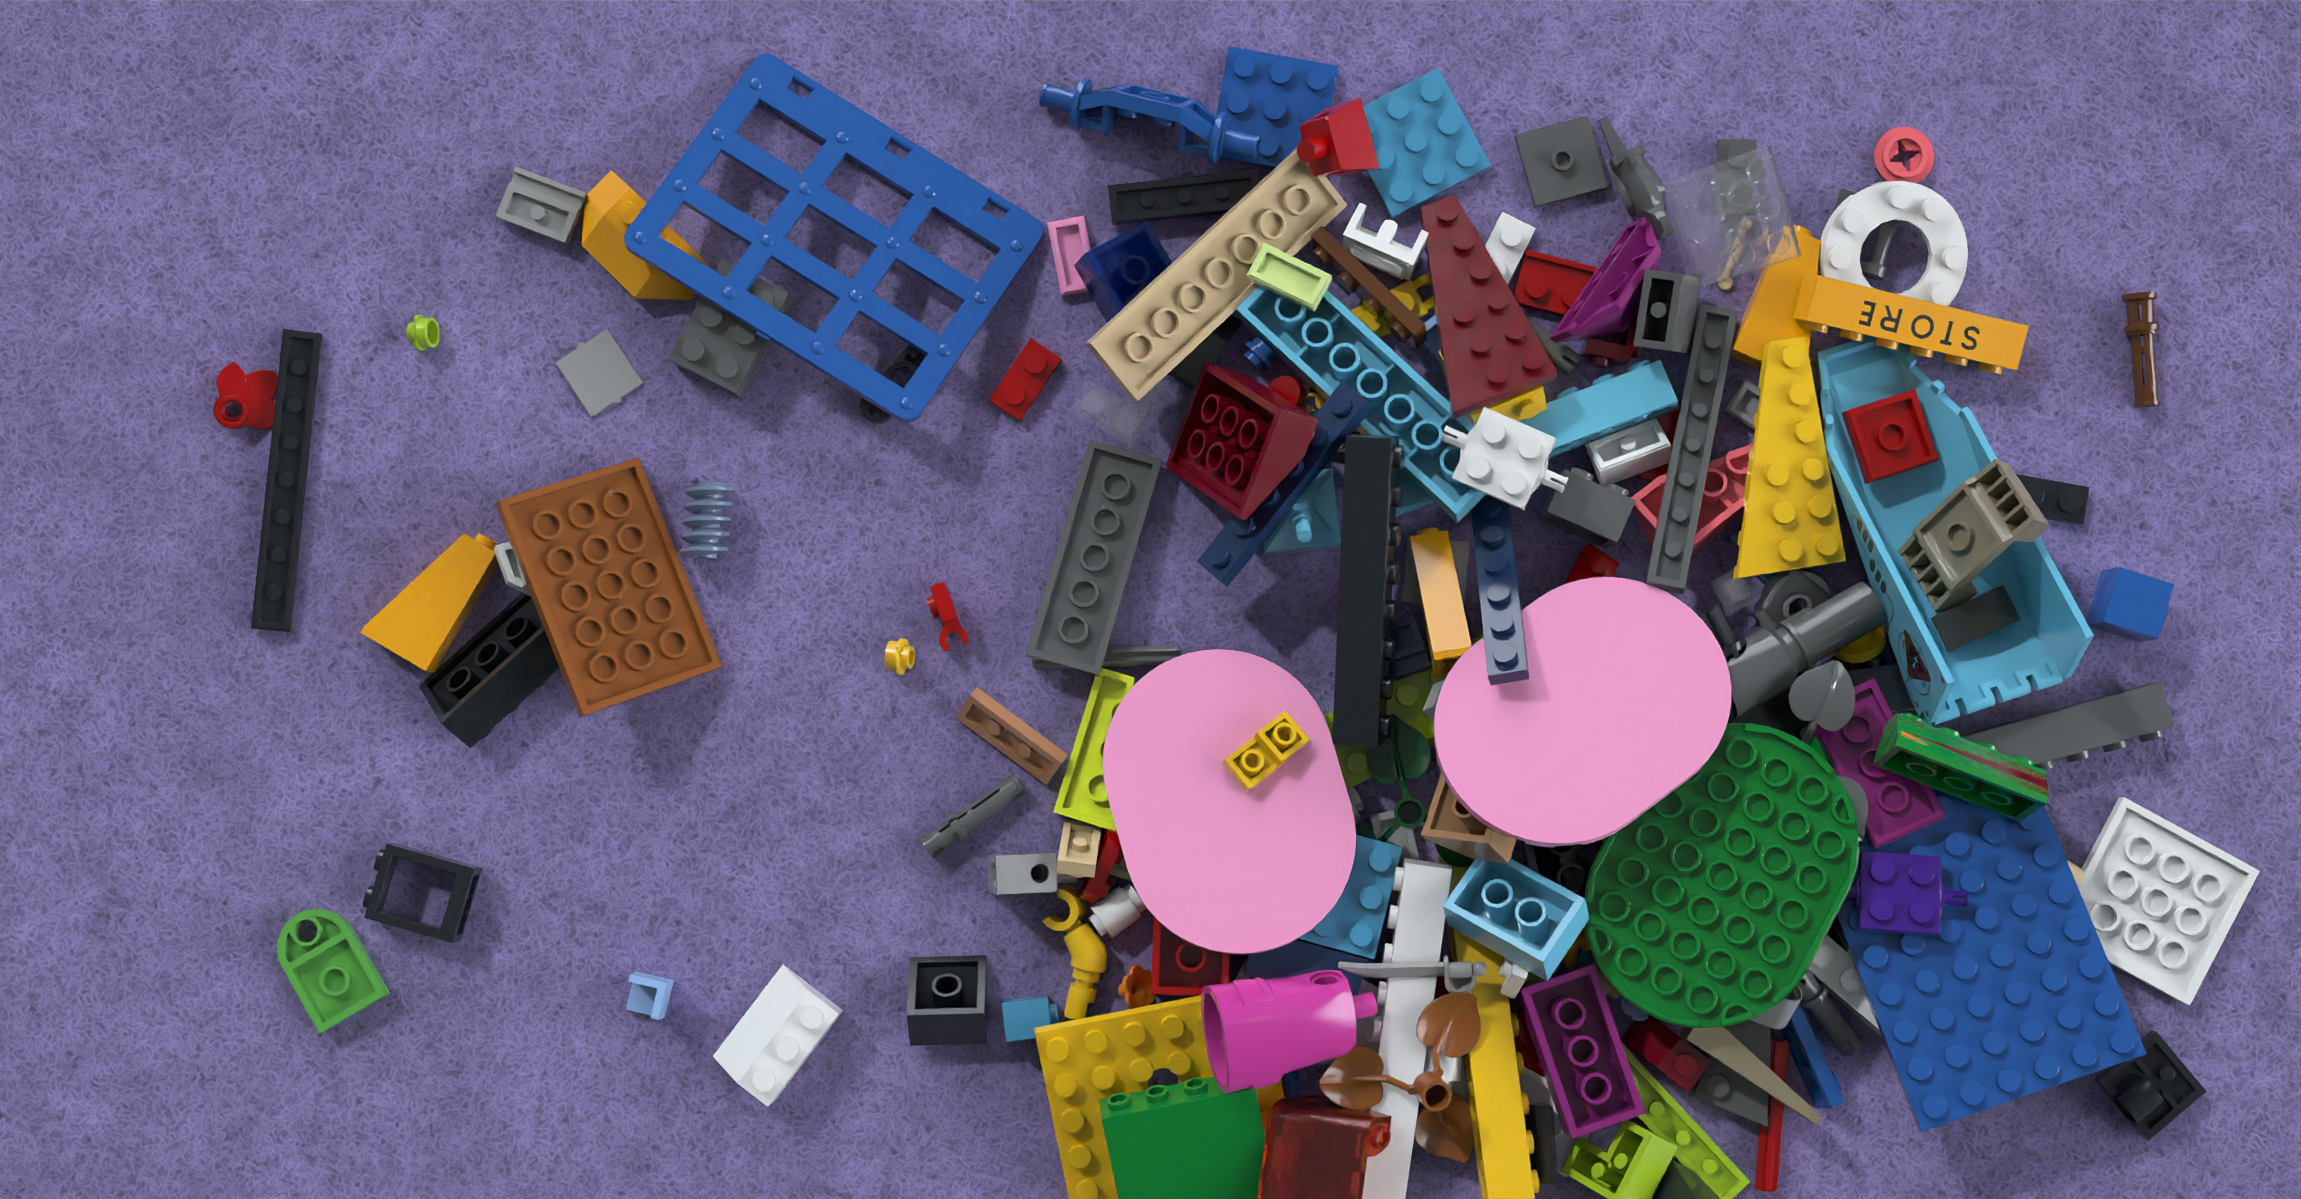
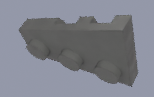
(1731, 1091)

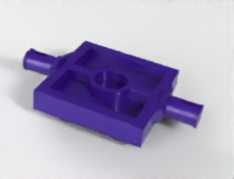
(1901, 894)

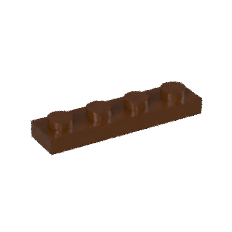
(1377, 298)

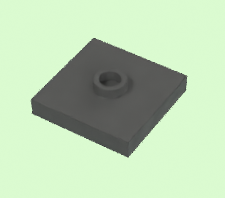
(1561, 161)

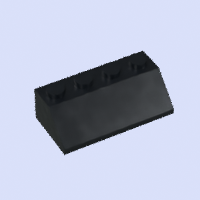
(492, 672)

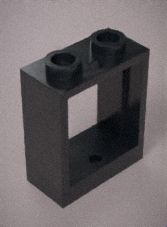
(459, 901)

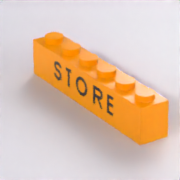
(1911, 322)

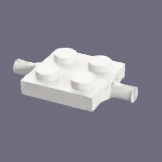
(1504, 458)

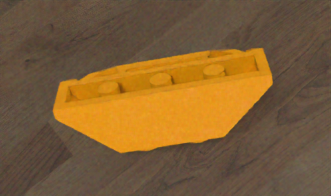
(607, 216)

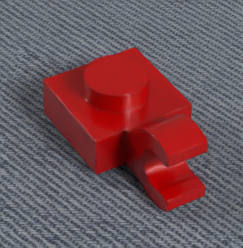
(942, 606)

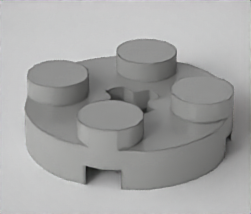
(1784, 589)

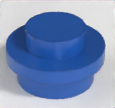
(1259, 354)

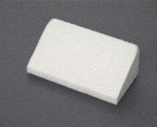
(1629, 452)

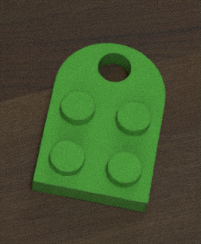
(330, 971)

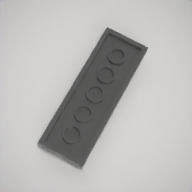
(1094, 558)

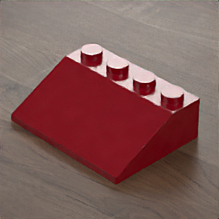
(1238, 439)

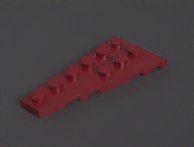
(1480, 326)

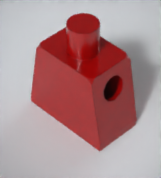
(1337, 141)

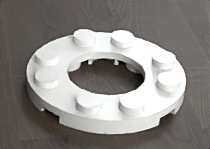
(1897, 201)

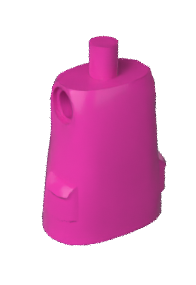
(1278, 1026)

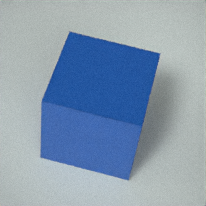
(2130, 604)

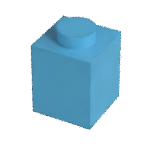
(1026, 1014)

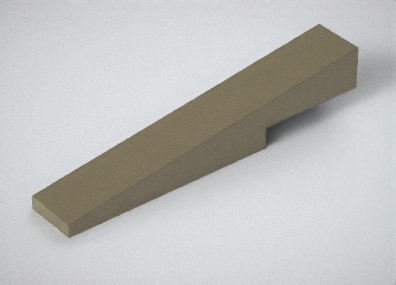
(1734, 1055)

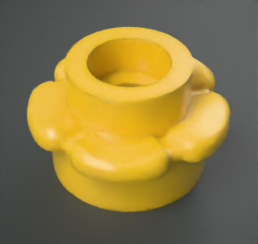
(899, 656)

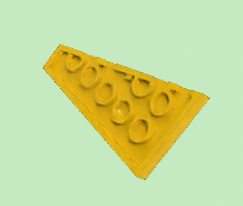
(1788, 483)

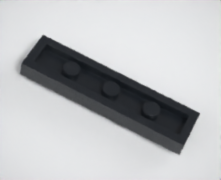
(1179, 196)

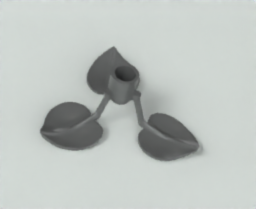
(1828, 699)

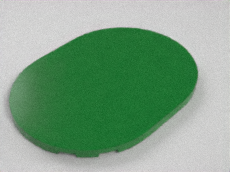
(1725, 882)

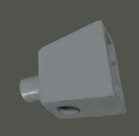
(1013, 873)

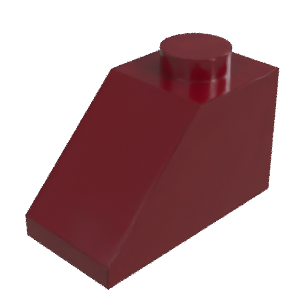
(1666, 1052)

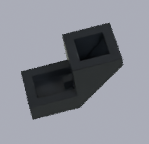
(1208, 350)

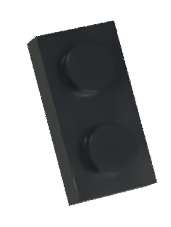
(2057, 499)

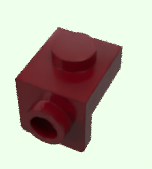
(1604, 353)

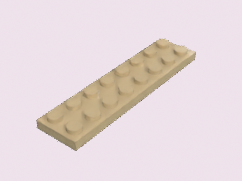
(1211, 277)

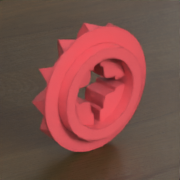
(1910, 141)

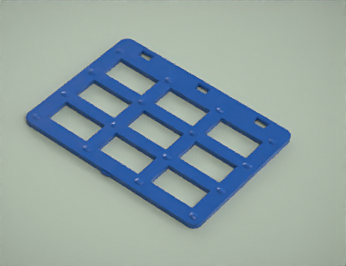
(864, 140)

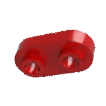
(1109, 853)

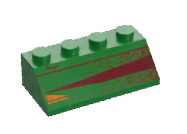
(1961, 767)

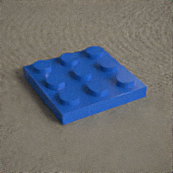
(1271, 99)

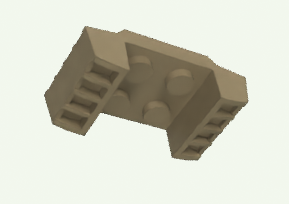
(1969, 533)

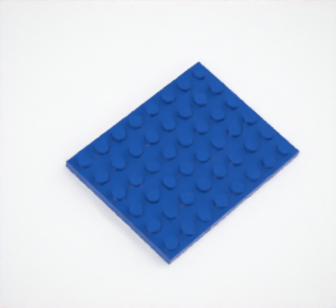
(2009, 987)

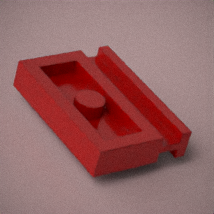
(1550, 282)

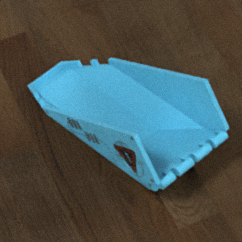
(1882, 518)

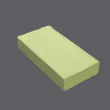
(1289, 277)

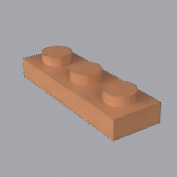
(1011, 736)

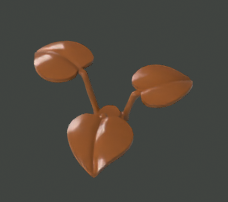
(1445, 1123)

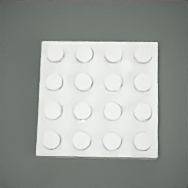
(2161, 899)

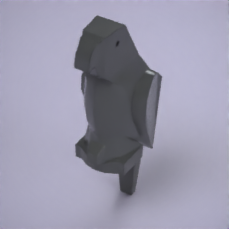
(1636, 182)

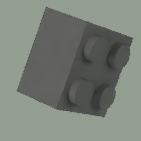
(1588, 508)

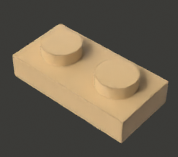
(1078, 849)

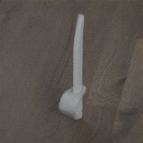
(1450, 970)

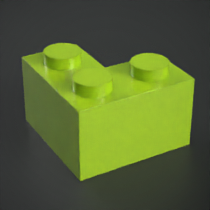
(1628, 1168)

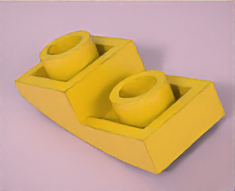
(1266, 751)

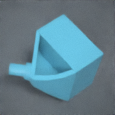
(1310, 522)

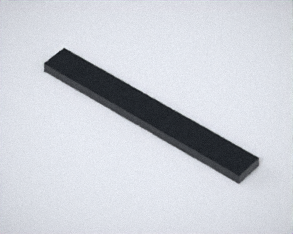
(286, 481)

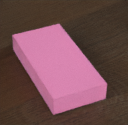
(1069, 244)

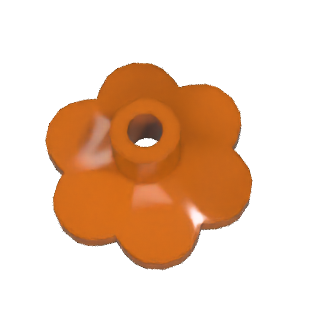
(1136, 988)

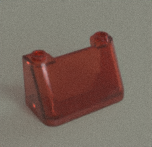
(1319, 1149)

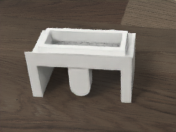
(1380, 249)

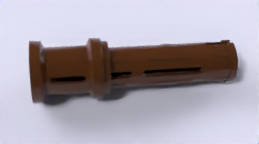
(2144, 395)

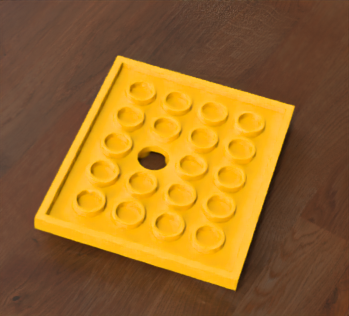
(1114, 1055)

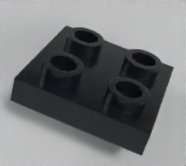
(2151, 1087)

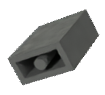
(1667, 311)

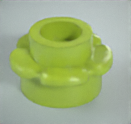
(418, 332)

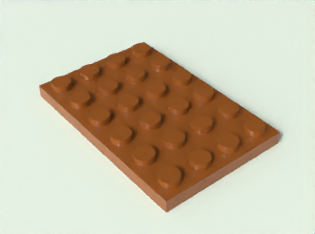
(608, 586)

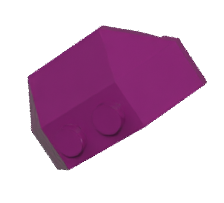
(1614, 287)

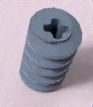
(706, 520)

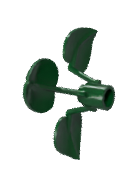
(1401, 757)

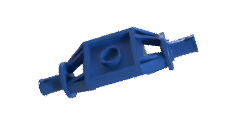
(1164, 106)

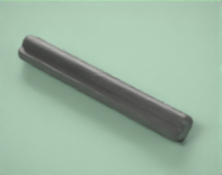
(1128, 657)

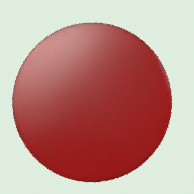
(1290, 389)

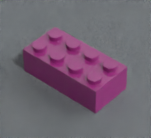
(1580, 1050)

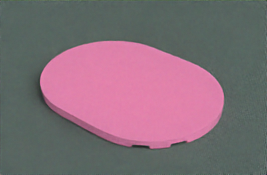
(1611, 722)
(1199, 849)

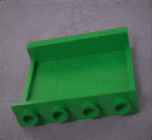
(1184, 1141)

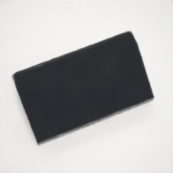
(1544, 1159)

